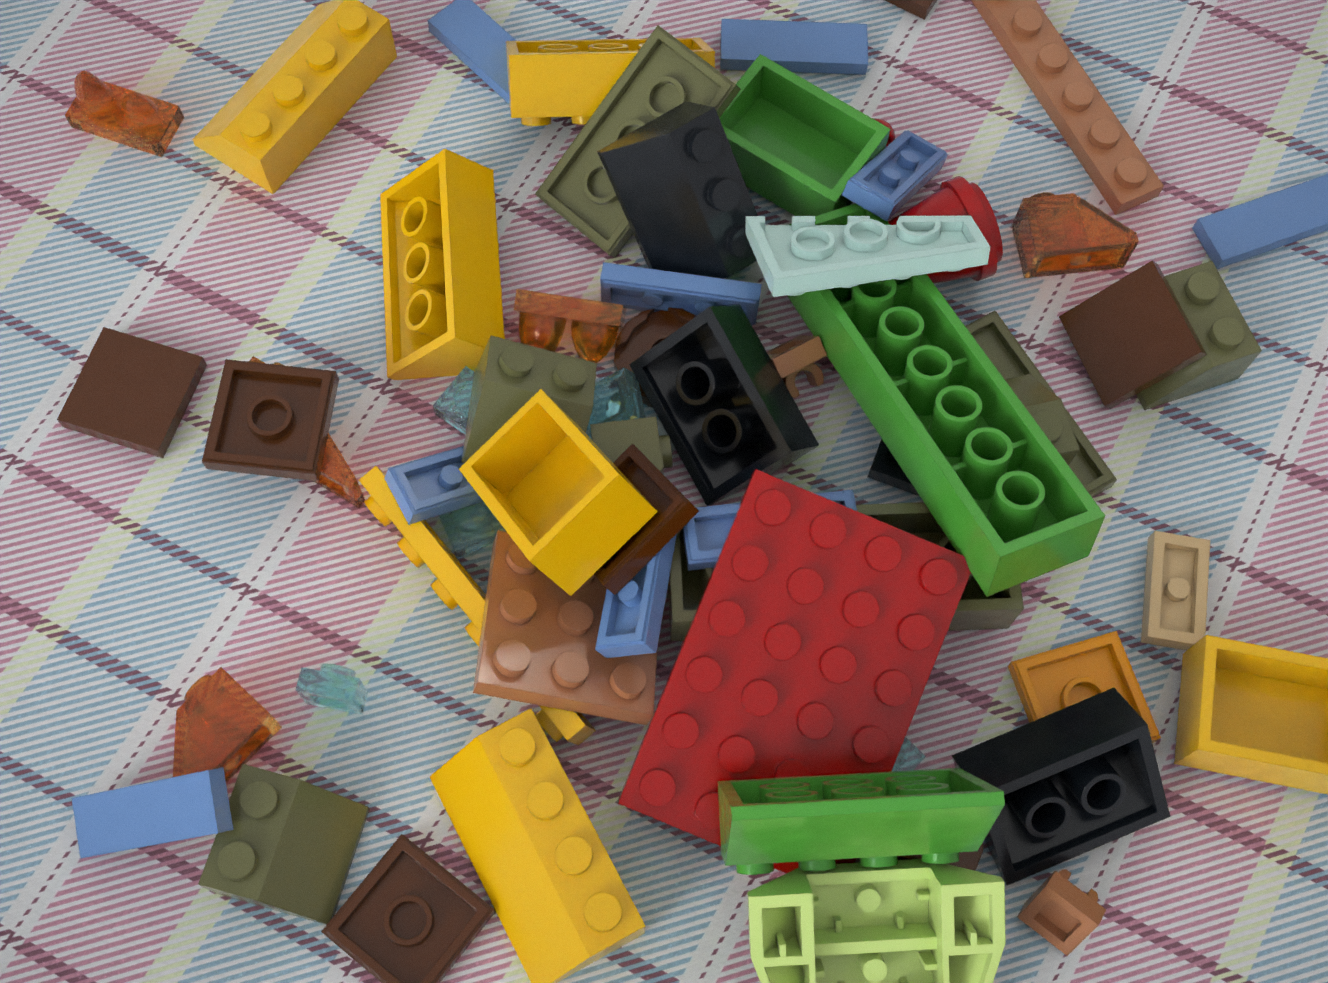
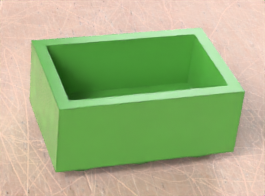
(797, 139)

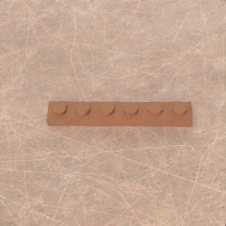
(1072, 102)

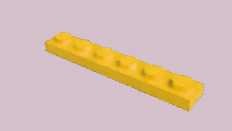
(456, 588)

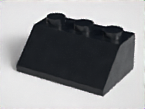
(683, 193)
(723, 402)
(1068, 783)

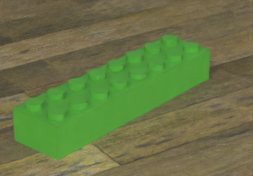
(953, 425)

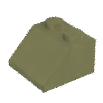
(1219, 329)
(512, 375)
(285, 845)

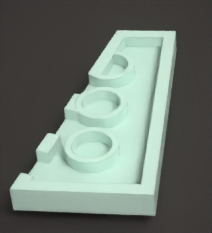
(864, 251)

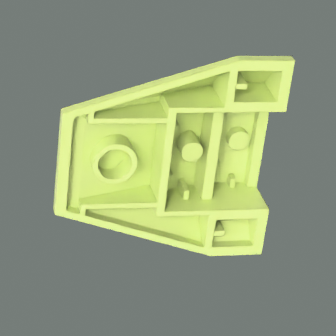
(878, 925)

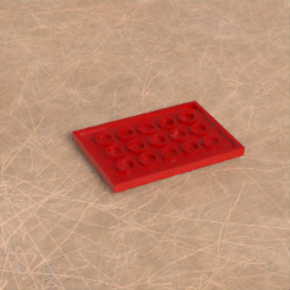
(795, 655)

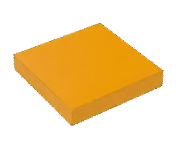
(1076, 673)

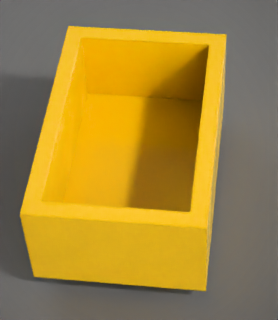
(556, 493)
(1254, 713)

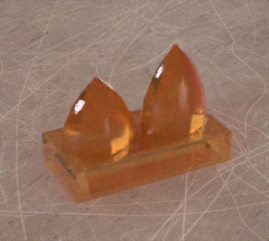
(123, 115)
(545, 318)

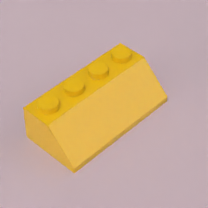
(571, 75)
(300, 92)
(440, 268)
(536, 851)

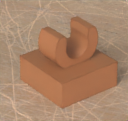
(799, 356)
(1062, 912)

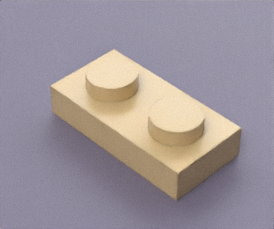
(1175, 590)

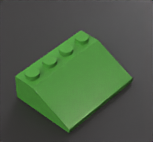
(854, 817)

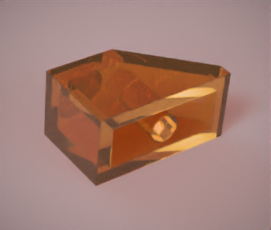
(1068, 236)
(219, 727)

